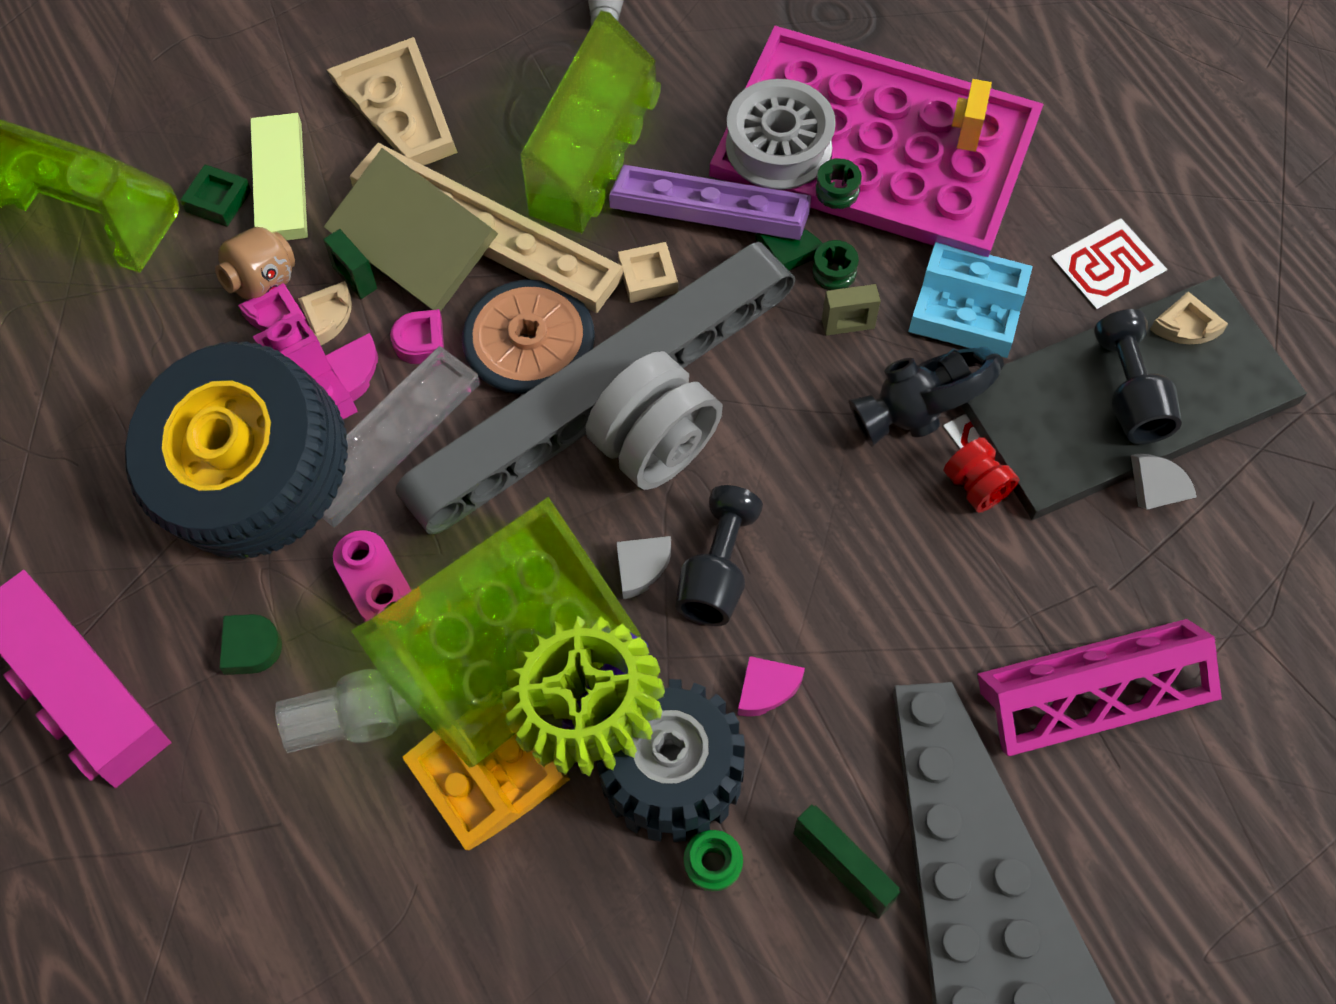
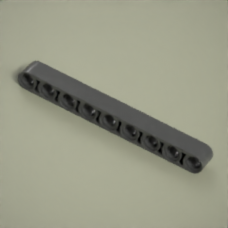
(557, 410)

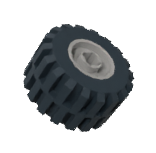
(683, 772)

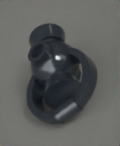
(919, 393)

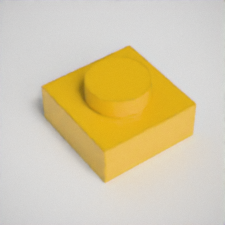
(970, 114)

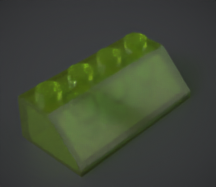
(589, 126)

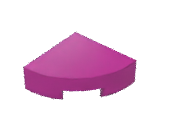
(270, 308)
(355, 364)
(768, 686)

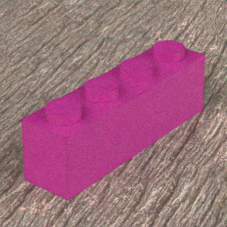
(73, 686)

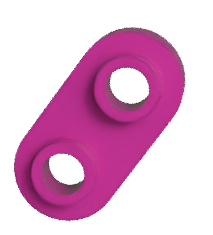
(371, 575)

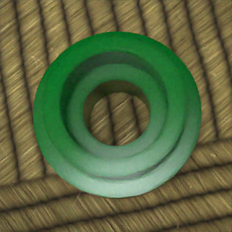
(713, 842)

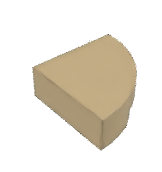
(327, 311)
(1189, 322)

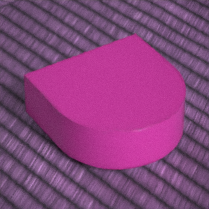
(417, 335)

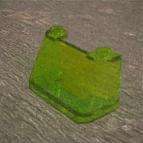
(130, 200)

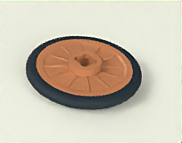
(516, 363)

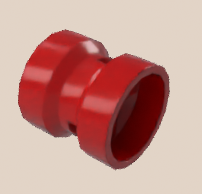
(984, 479)

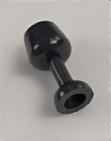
(1146, 401)
(711, 582)

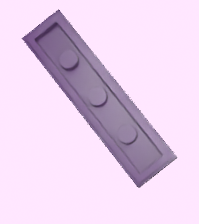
(710, 201)

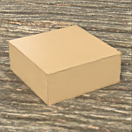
(648, 272)

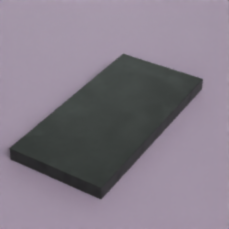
(1056, 415)

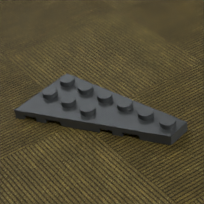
(983, 889)

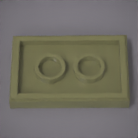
(411, 230)

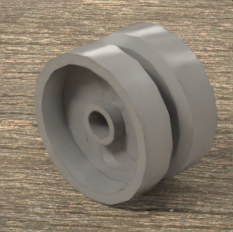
(653, 420)

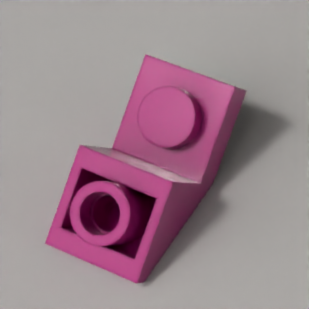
(300, 344)

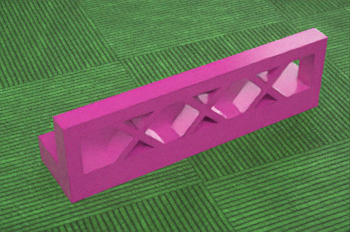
(1097, 666)

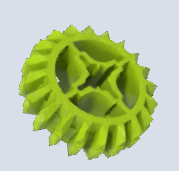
(556, 676)

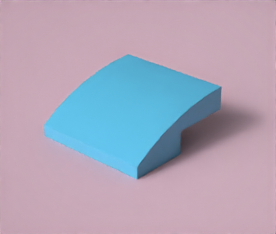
(971, 299)

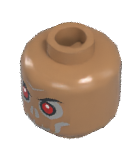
(254, 262)

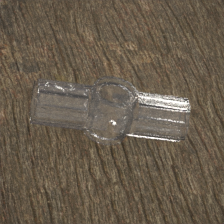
(357, 709)

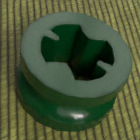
(838, 170)
(838, 251)

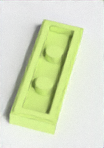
(279, 175)

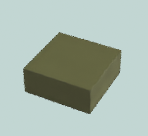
(850, 309)

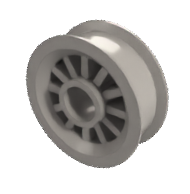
(779, 133)

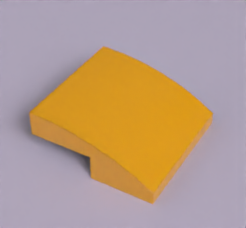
(483, 797)

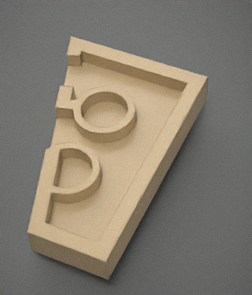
(398, 100)

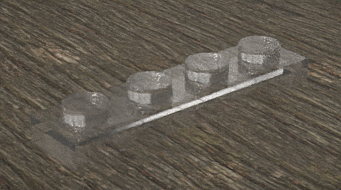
(400, 426)

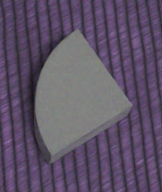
(1160, 481)
(642, 563)

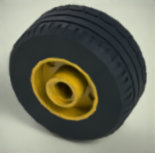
(236, 450)

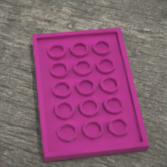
(902, 138)

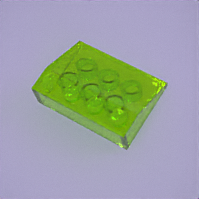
(462, 626)

